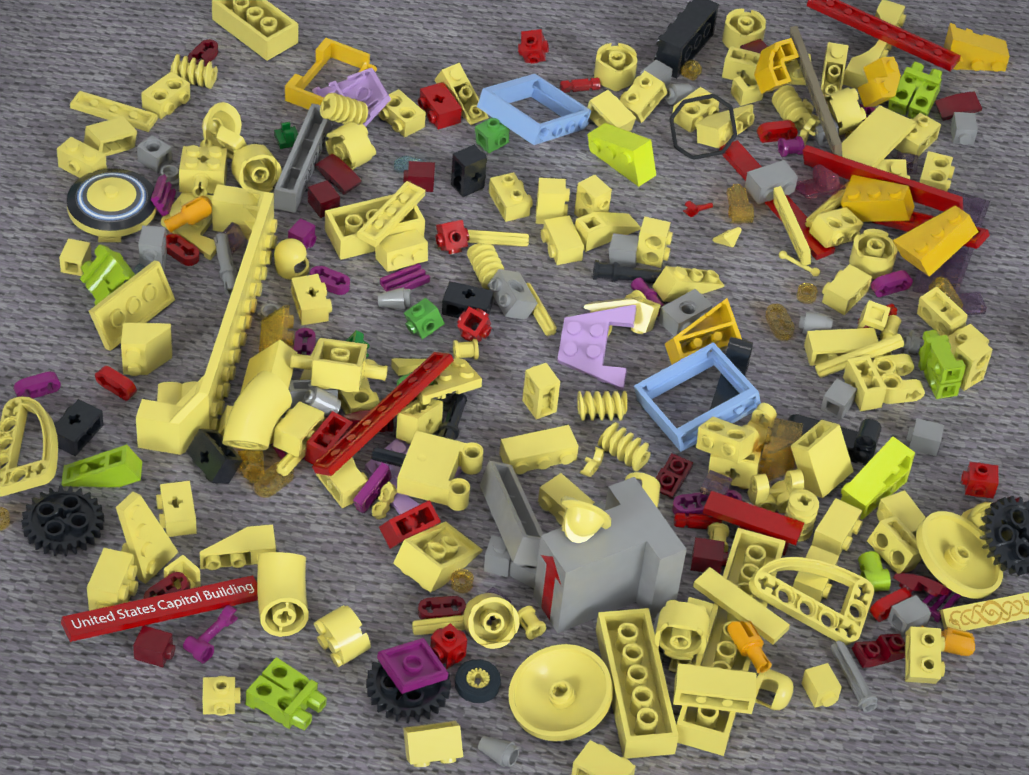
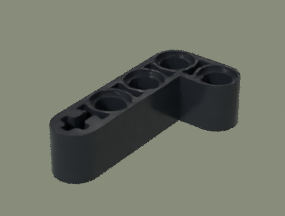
(739, 354)
(859, 444)

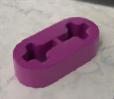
(331, 278)
(891, 283)
(307, 347)
(37, 385)

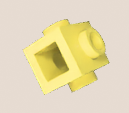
(220, 695)

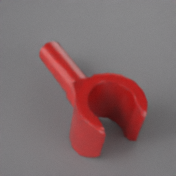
(693, 209)

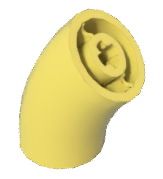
(257, 412)
(282, 592)

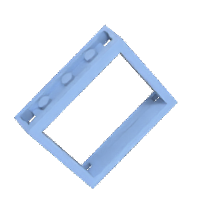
(496, 100)
(686, 368)

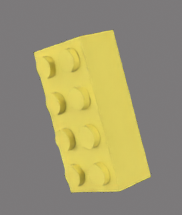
(257, 25)
(346, 221)

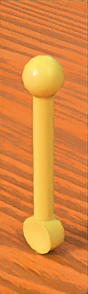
(814, 271)

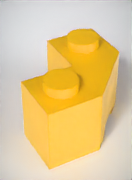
(771, 67)
(882, 82)

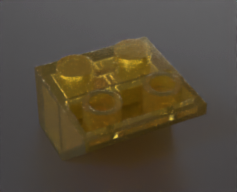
(277, 327)
(779, 452)

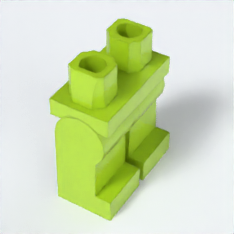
(916, 91)
(105, 273)
(940, 366)
(285, 695)

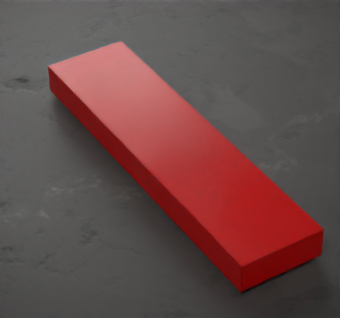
(753, 517)

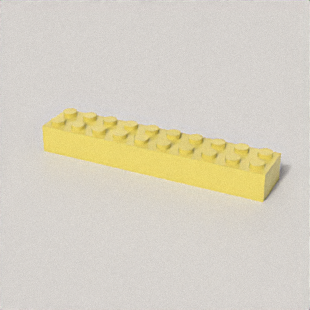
(710, 727)

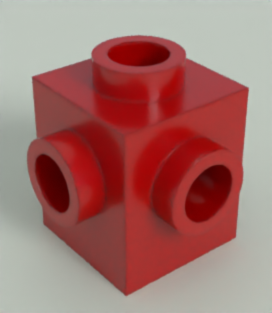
(533, 46)
(452, 236)
(473, 317)
(980, 480)
(449, 645)

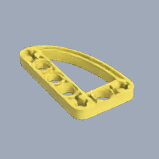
(35, 473)
(840, 620)

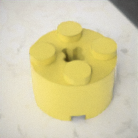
(743, 28)
(616, 66)
(845, 109)
(351, 144)
(255, 168)
(873, 253)
(502, 629)
(682, 629)
(342, 635)

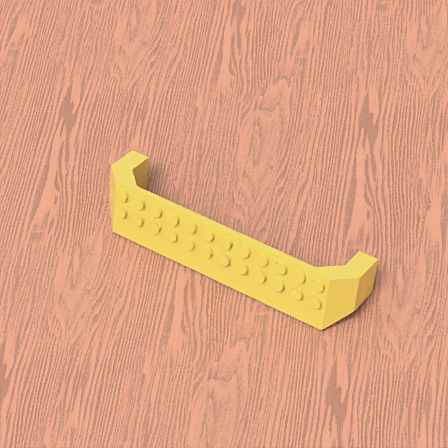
(173, 426)

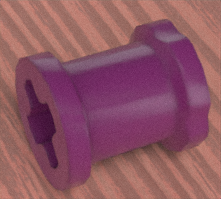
(791, 146)

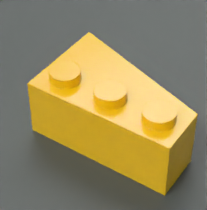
(977, 50)
(877, 200)
(936, 240)
(713, 326)

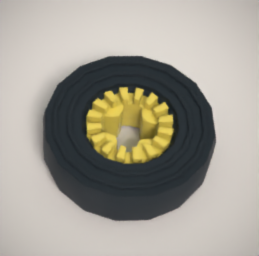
(468, 673)

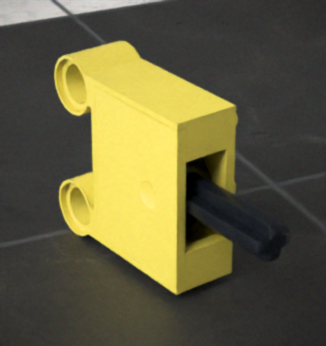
(431, 466)

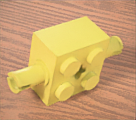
(202, 168)
(339, 365)
(112, 579)

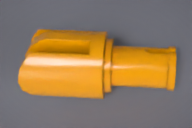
(190, 213)
(958, 641)
(749, 644)

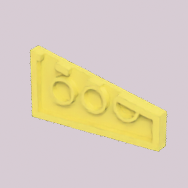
(144, 537)

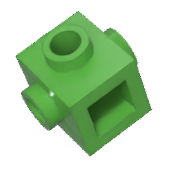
(491, 135)
(423, 318)

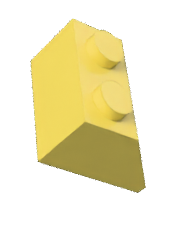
(145, 347)

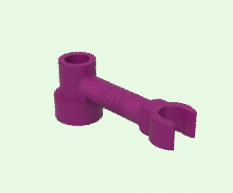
(200, 648)

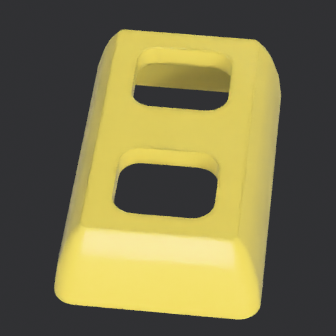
(230, 141)

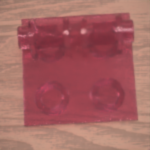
(823, 182)

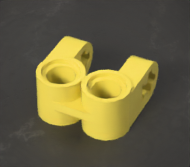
(898, 390)
(760, 424)
(778, 495)

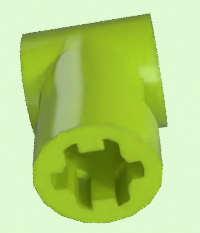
(872, 570)

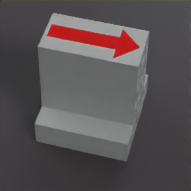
(617, 566)

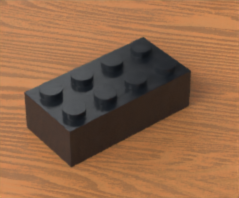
(687, 34)

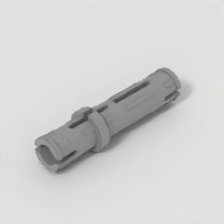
(227, 272)

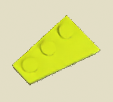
(624, 152)
(880, 477)

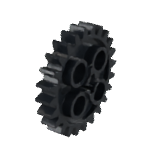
(63, 521)
(1008, 534)
(427, 697)

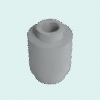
(678, 92)
(814, 321)
(322, 401)

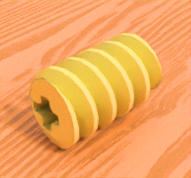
(194, 73)
(791, 106)
(343, 109)
(484, 262)
(602, 405)
(624, 447)
(803, 507)

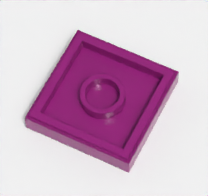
(412, 665)

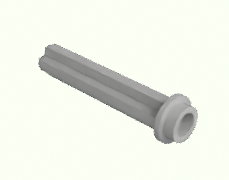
(866, 700)

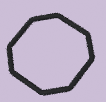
(699, 99)

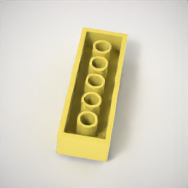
(639, 685)

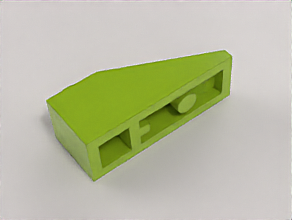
(107, 469)

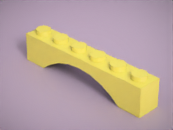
(854, 73)

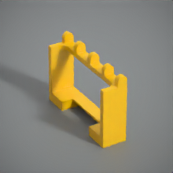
(327, 49)

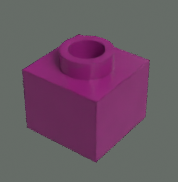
(304, 232)

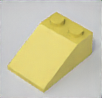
(435, 555)

